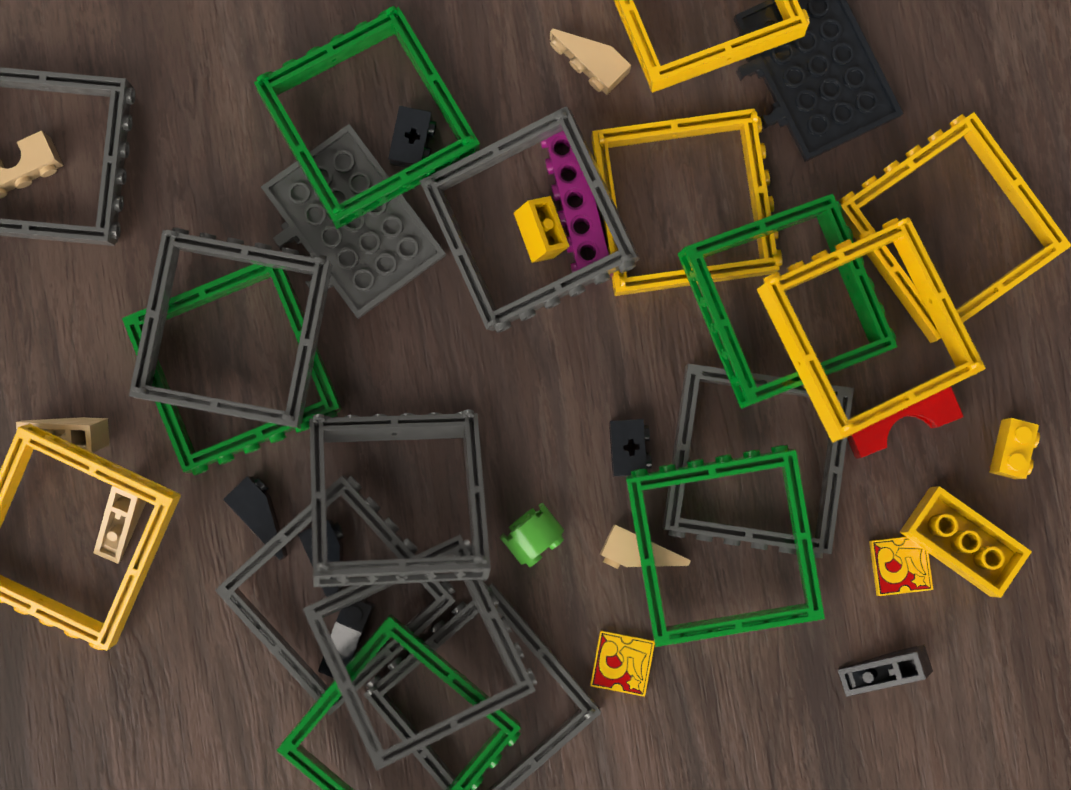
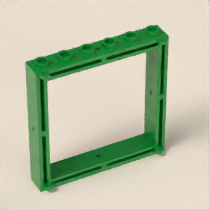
(338, 50)
(857, 282)
(249, 441)
(725, 466)
(468, 778)

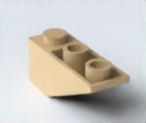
(596, 60)

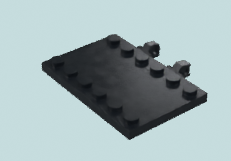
(822, 83)

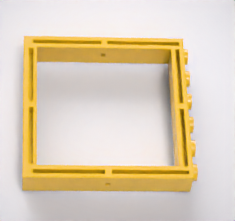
(659, 77)
(1007, 178)
(758, 180)
(932, 293)
(53, 613)

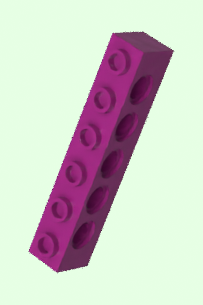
(569, 216)

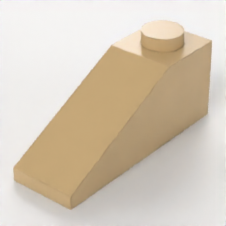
(84, 432)
(118, 524)
(622, 549)

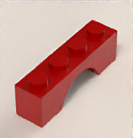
(933, 410)

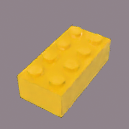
(965, 541)

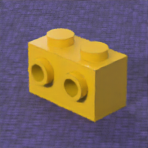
(541, 229)
(1014, 448)

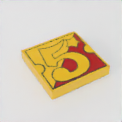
(900, 566)
(622, 663)

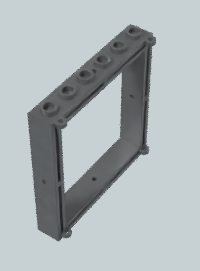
(116, 150)
(234, 249)
(569, 285)
(402, 427)
(732, 534)
(497, 627)
(440, 634)
(272, 639)

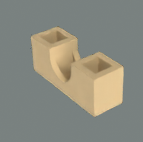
(37, 159)

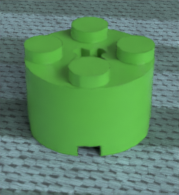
(533, 535)

